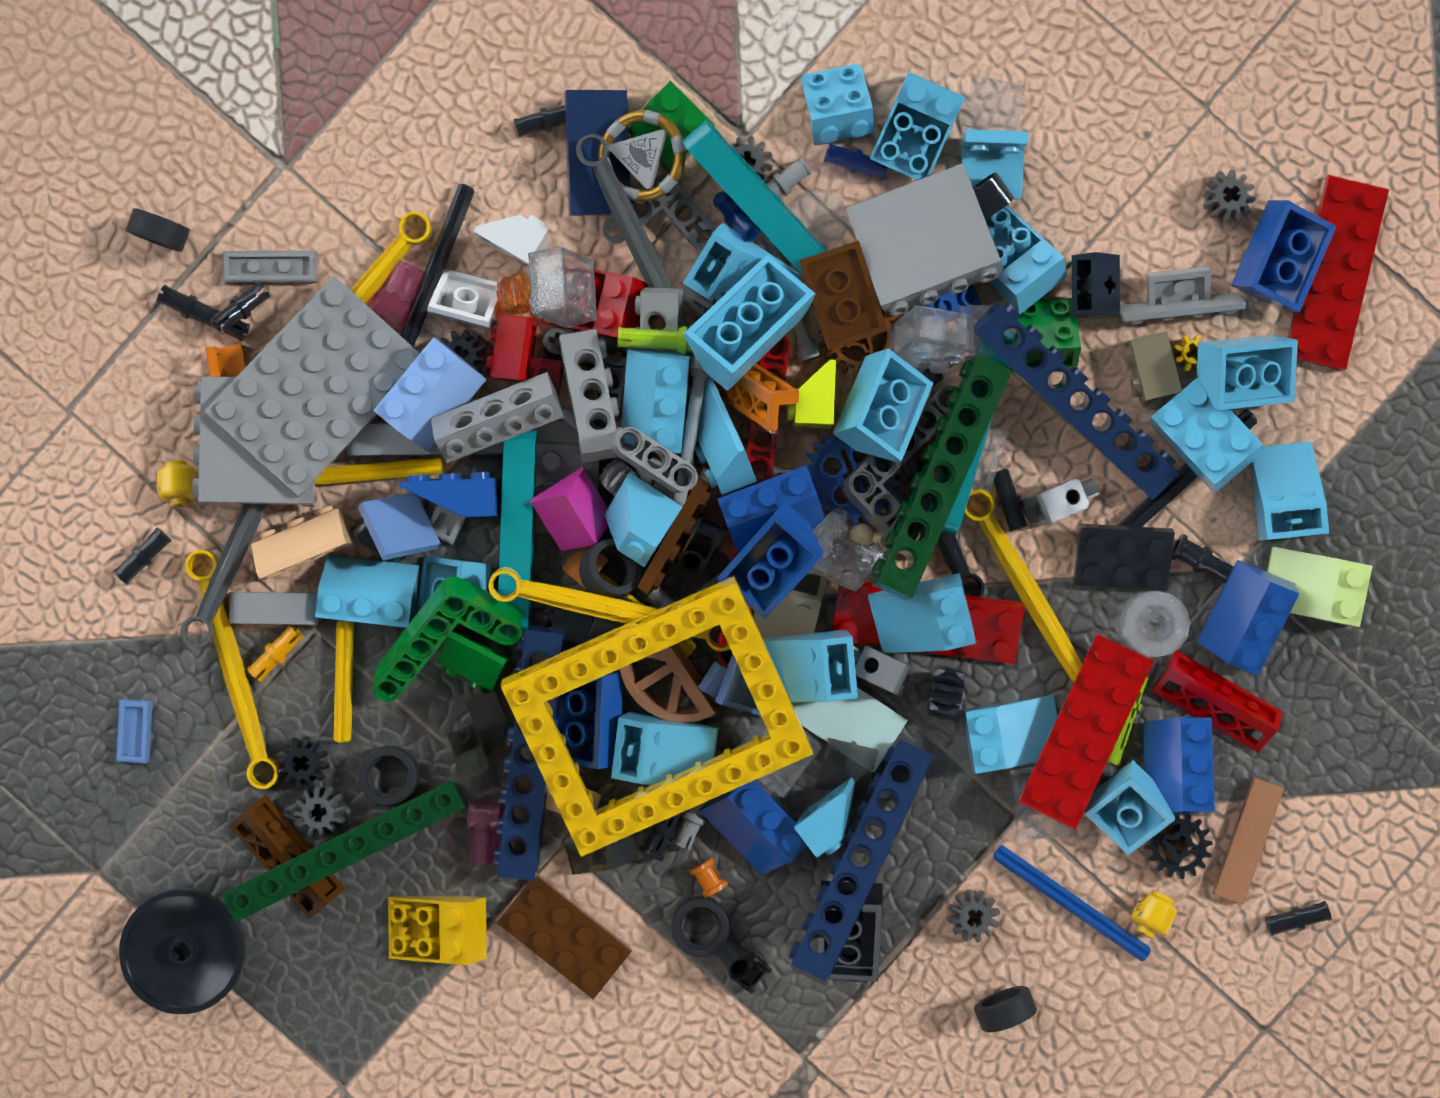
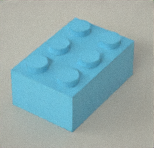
(1206, 439)

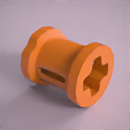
(708, 877)

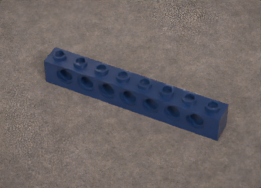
(1150, 478)
(915, 764)
(509, 861)

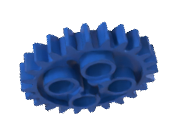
(826, 484)

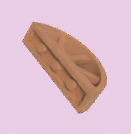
(684, 675)

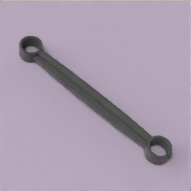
(627, 219)
(225, 570)

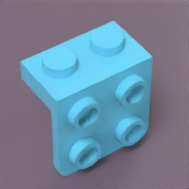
(838, 104)

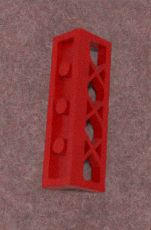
(1222, 698)

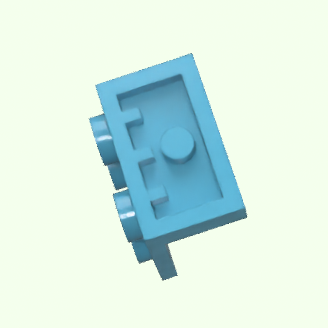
(998, 152)

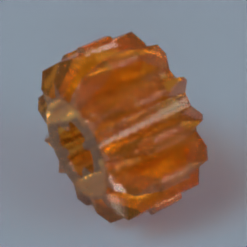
(514, 293)

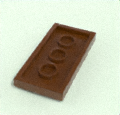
(668, 548)
(564, 936)

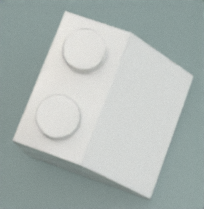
(515, 236)

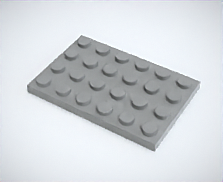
(313, 386)

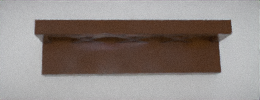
(274, 832)

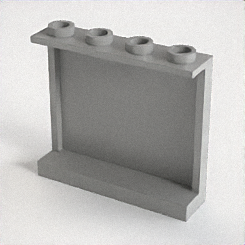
(925, 240)
(226, 468)

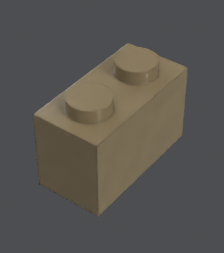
(1152, 367)

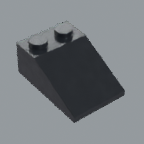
(862, 950)

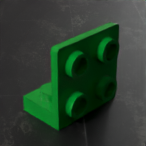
(1056, 324)

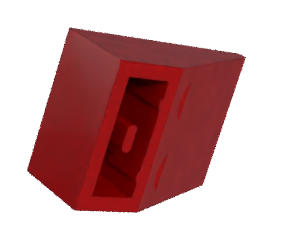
(614, 304)

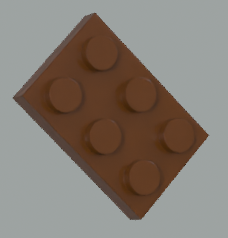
(843, 295)

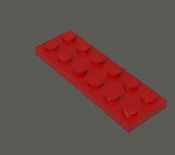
(1335, 298)
(994, 623)
(1085, 732)

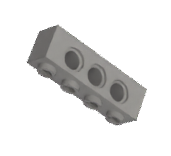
(663, 302)
(574, 350)
(496, 417)

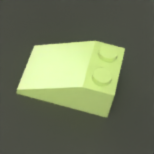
(1327, 586)

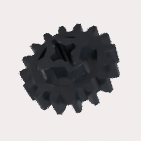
(1173, 859)

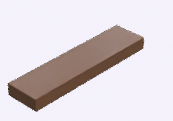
(1247, 840)

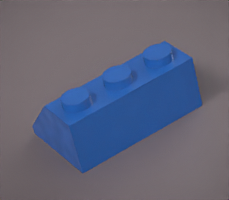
(1283, 255)
(752, 506)
(774, 560)
(1248, 617)
(590, 720)
(1181, 763)
(755, 826)

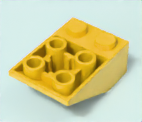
(437, 929)

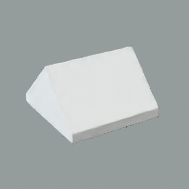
(465, 299)

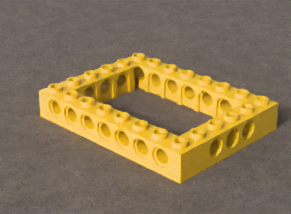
(534, 686)

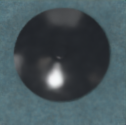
(182, 951)

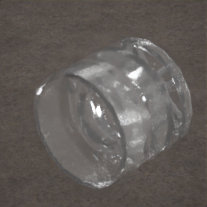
(1137, 633)

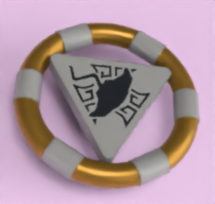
(643, 153)

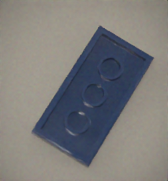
(588, 114)

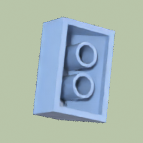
(428, 388)

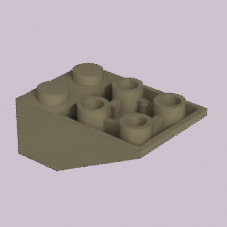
(797, 611)

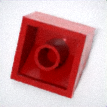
(512, 349)

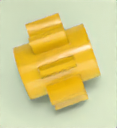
(1182, 350)

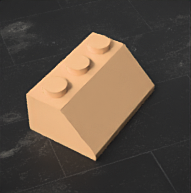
(301, 542)

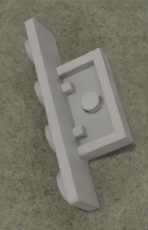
(1180, 294)

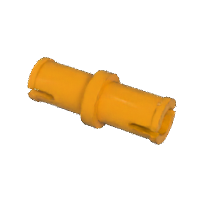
(275, 652)

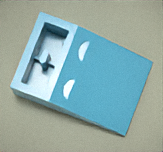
(917, 127)
(1027, 261)
(725, 263)
(1288, 492)
(815, 665)
(655, 747)

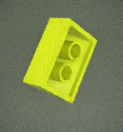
(815, 400)

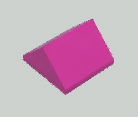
(572, 511)

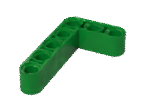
(450, 604)

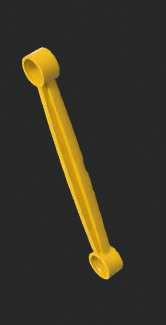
(386, 263)
(1027, 589)
(582, 602)
(236, 679)

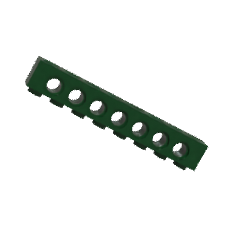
(992, 379)
(342, 851)

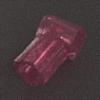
(396, 299)
(483, 823)

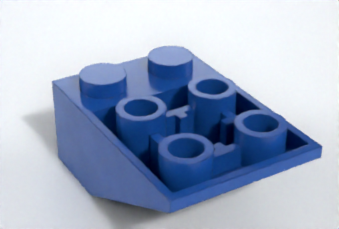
(466, 497)

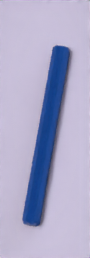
(1071, 903)

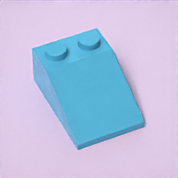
(930, 621)
(1008, 732)

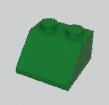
(680, 110)
(473, 660)

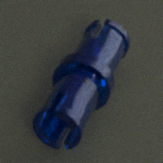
(855, 161)
(736, 217)

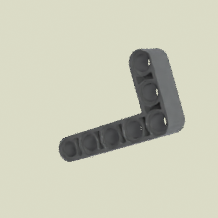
(874, 478)

